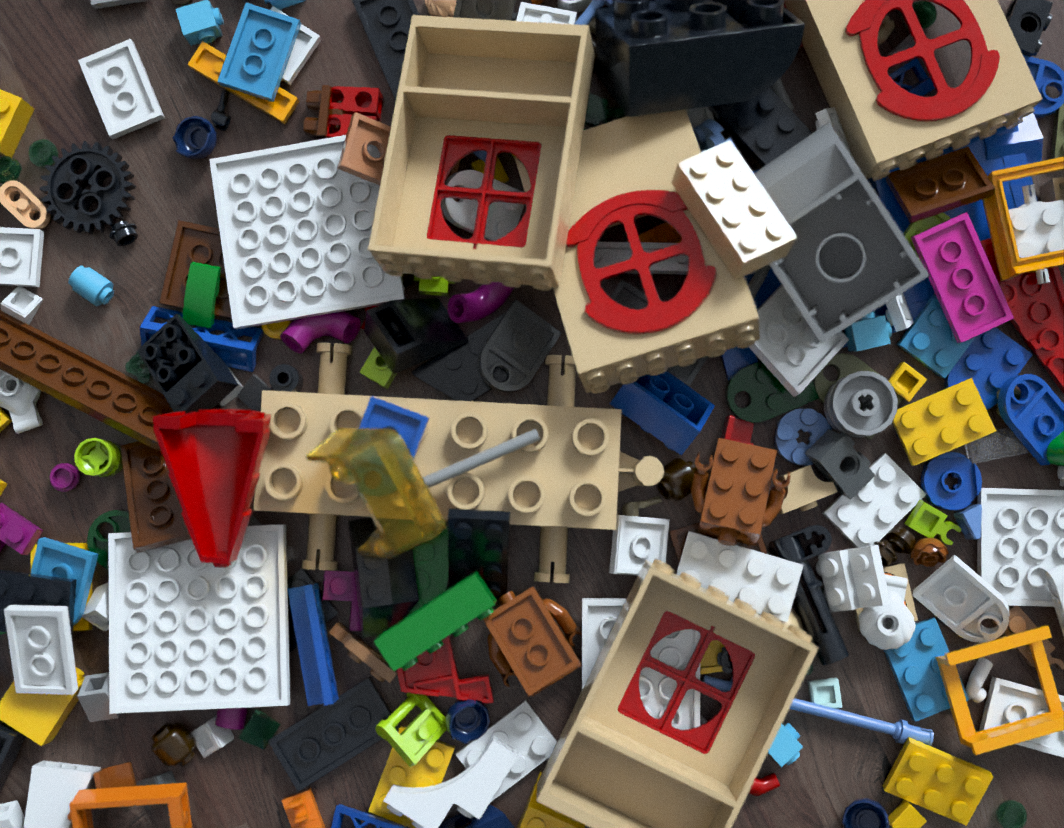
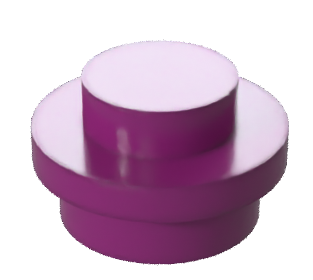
(64, 477)

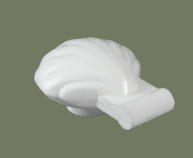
(21, 402)
(889, 624)

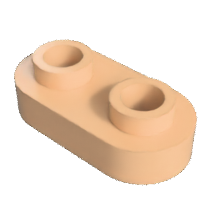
(26, 205)

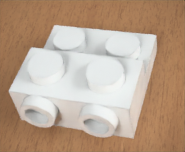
(853, 578)

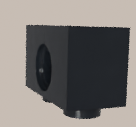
(1033, 15)

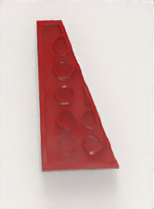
(1036, 313)

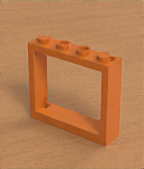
(174, 794)

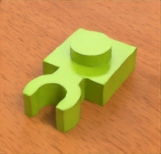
(930, 521)

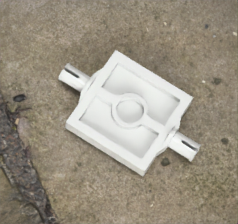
(1038, 228)

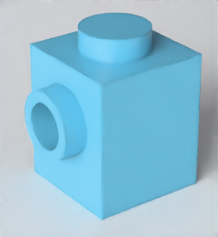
(200, 22)
(868, 333)
(785, 745)

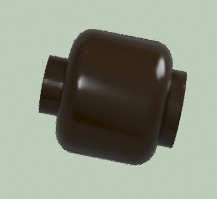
(676, 479)
(173, 744)

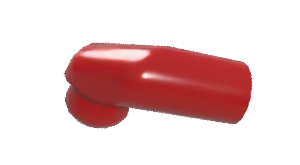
(764, 785)

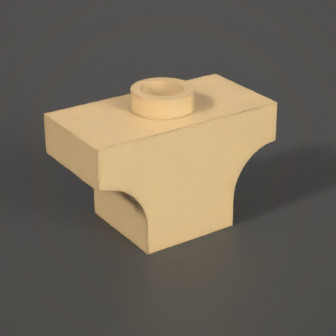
(804, 490)

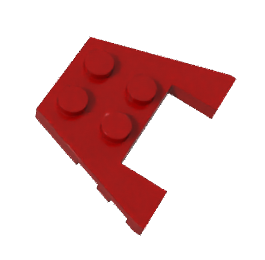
(437, 675)

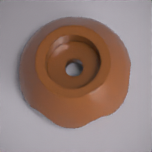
(929, 552)

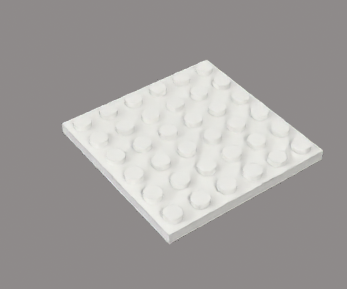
(297, 234)
(198, 631)

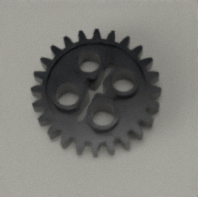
(65, 177)

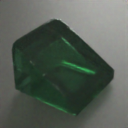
(259, 729)

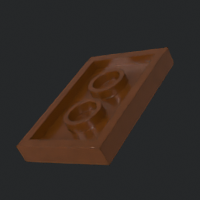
(940, 184)

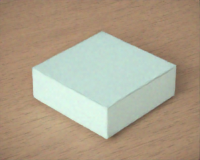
(825, 692)

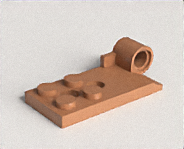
(355, 157)

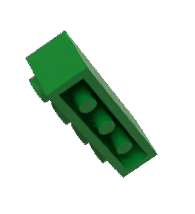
(435, 621)

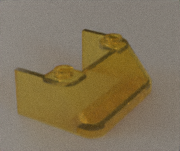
(388, 486)

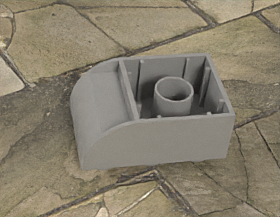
(846, 243)

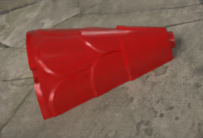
(215, 472)

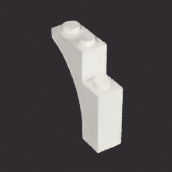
(469, 790)

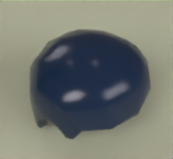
(195, 137)
(467, 720)
(865, 814)

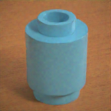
(91, 285)

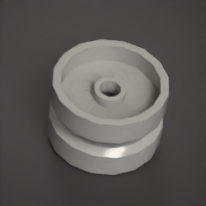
(877, 401)

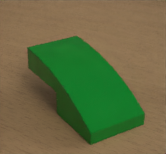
(200, 294)

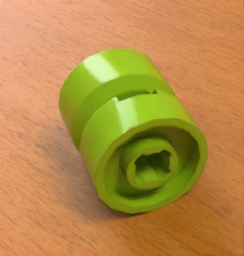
(98, 457)

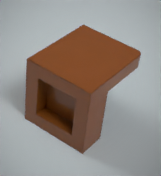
(115, 776)

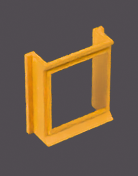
(1001, 228)
(1011, 732)

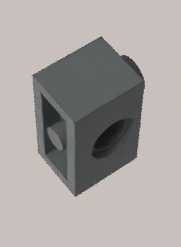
(827, 456)

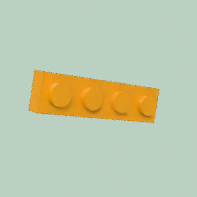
(209, 63)

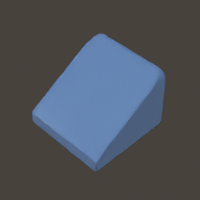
(970, 521)

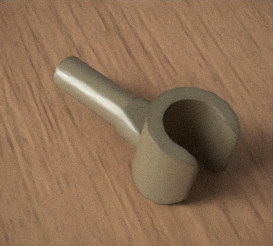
(632, 508)

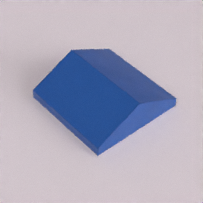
(1027, 141)

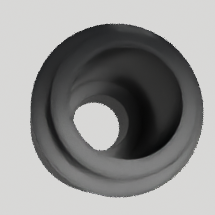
(295, 380)

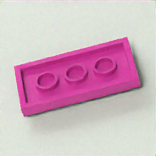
(962, 277)

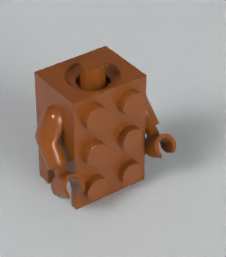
(737, 492)
(529, 641)

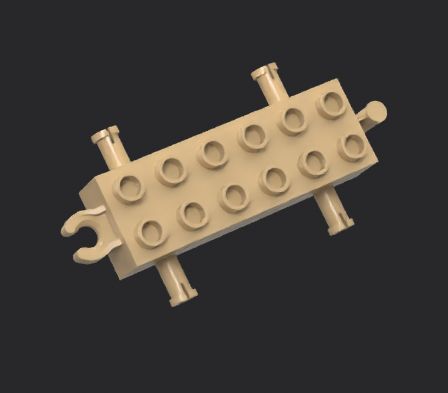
(552, 483)

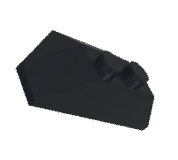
(383, 585)

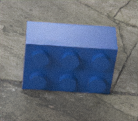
(664, 409)

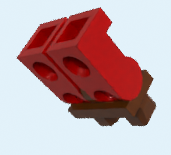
(337, 106)

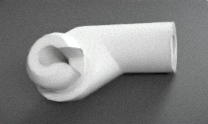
(977, 679)

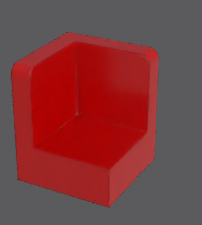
(737, 430)

